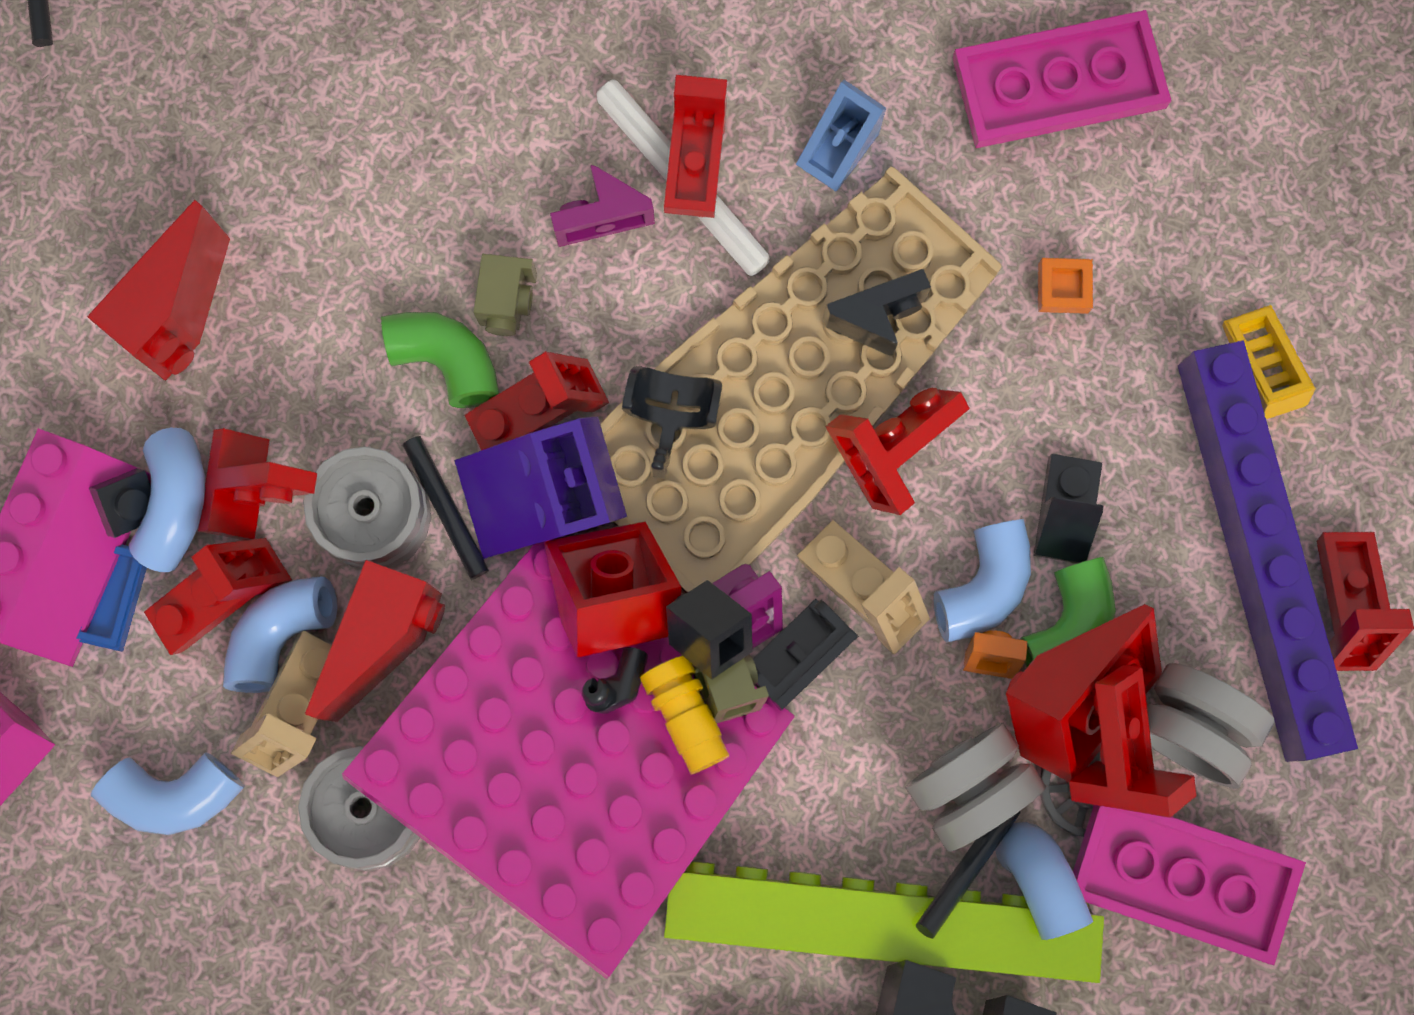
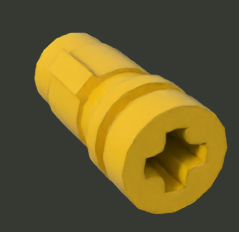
(685, 713)

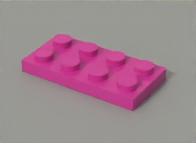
(1061, 79)
(1188, 880)

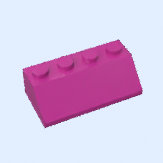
(55, 547)

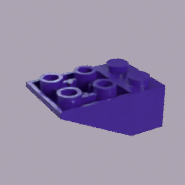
(540, 486)

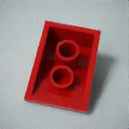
(167, 294)
(377, 633)
(1055, 693)

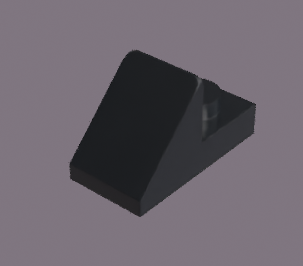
(866, 312)
(1069, 509)

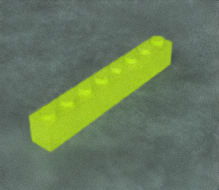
(873, 923)

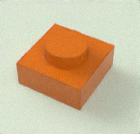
(1065, 285)
(995, 654)

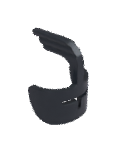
(658, 386)

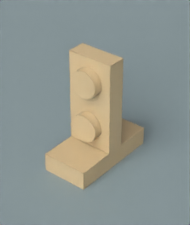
(877, 594)
(281, 730)

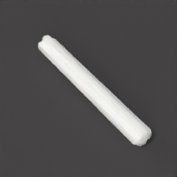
(656, 149)

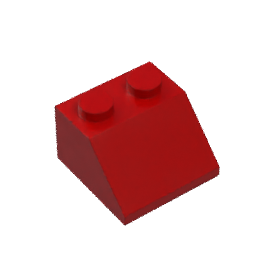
(611, 587)

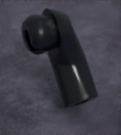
(617, 689)

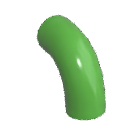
(449, 346)
(1086, 605)

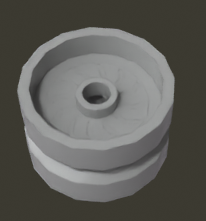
(346, 487)
(1206, 724)
(979, 793)
(339, 835)

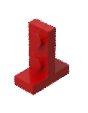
(696, 146)
(538, 401)
(879, 452)
(243, 481)
(224, 582)
(1359, 602)
(1126, 769)

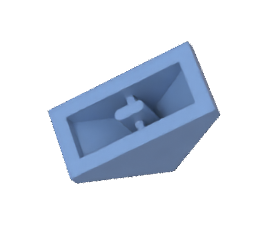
(842, 135)

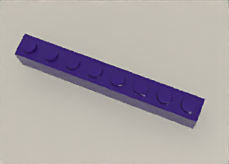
(1266, 554)

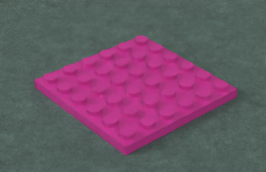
(536, 794)

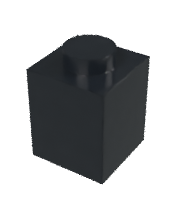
(709, 629)

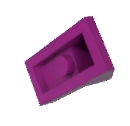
(617, 211)
(757, 595)

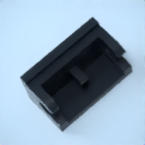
(801, 652)

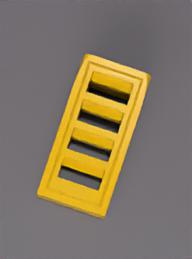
(1294, 374)

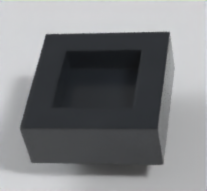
(122, 501)

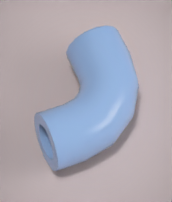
(174, 500)
(995, 588)
(268, 624)
(167, 805)
(1044, 880)

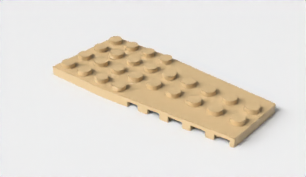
(790, 377)

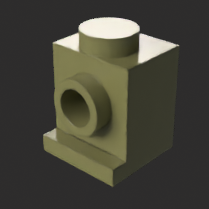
(504, 293)
(733, 691)

